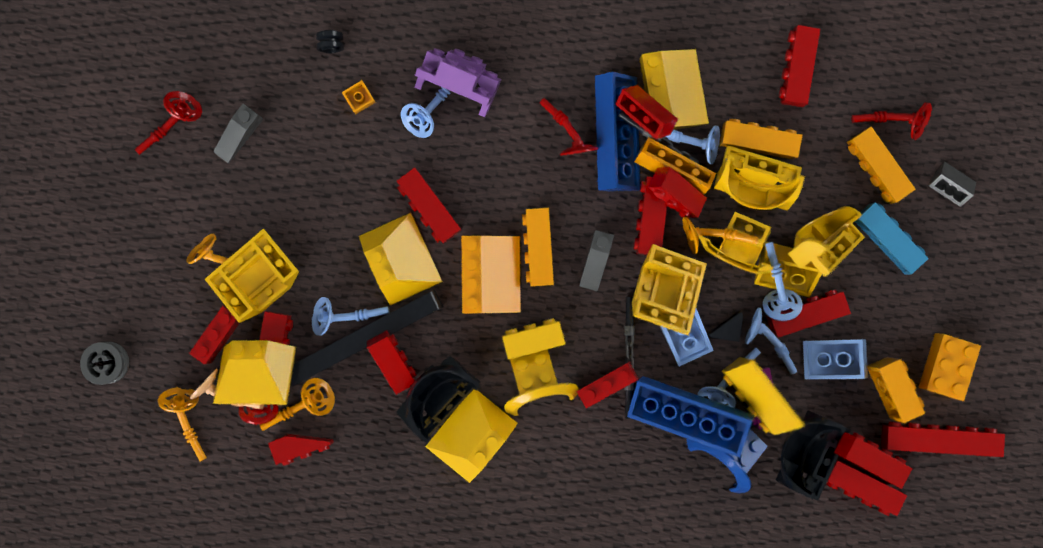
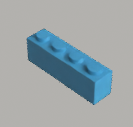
(891, 239)

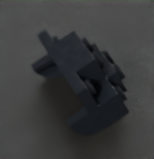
(436, 395)
(810, 454)

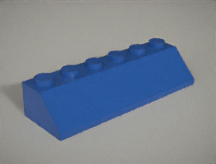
(615, 137)
(690, 416)

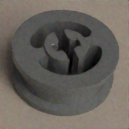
(102, 351)

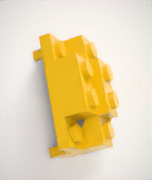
(757, 178)
(820, 241)

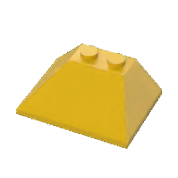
(399, 259)
(253, 277)
(668, 289)
(255, 373)
(472, 435)

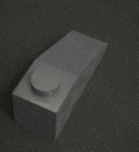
(237, 132)
(596, 260)

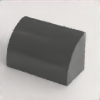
(953, 184)

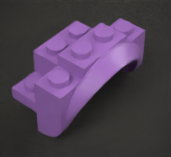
(459, 75)

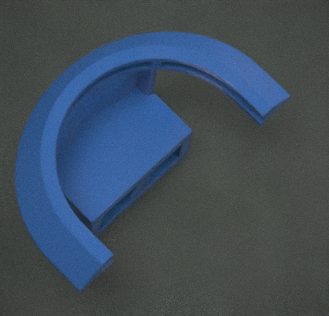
(738, 466)

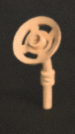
(209, 388)

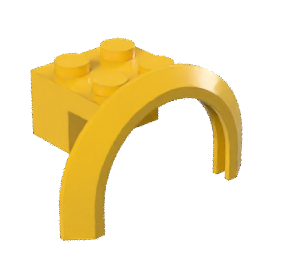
(740, 253)
(536, 380)

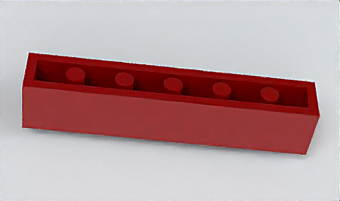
(943, 440)

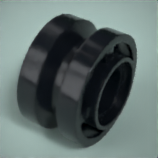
(329, 41)

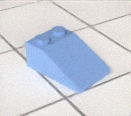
(691, 346)
(835, 359)

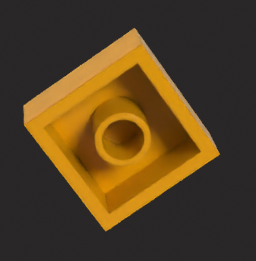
(358, 97)

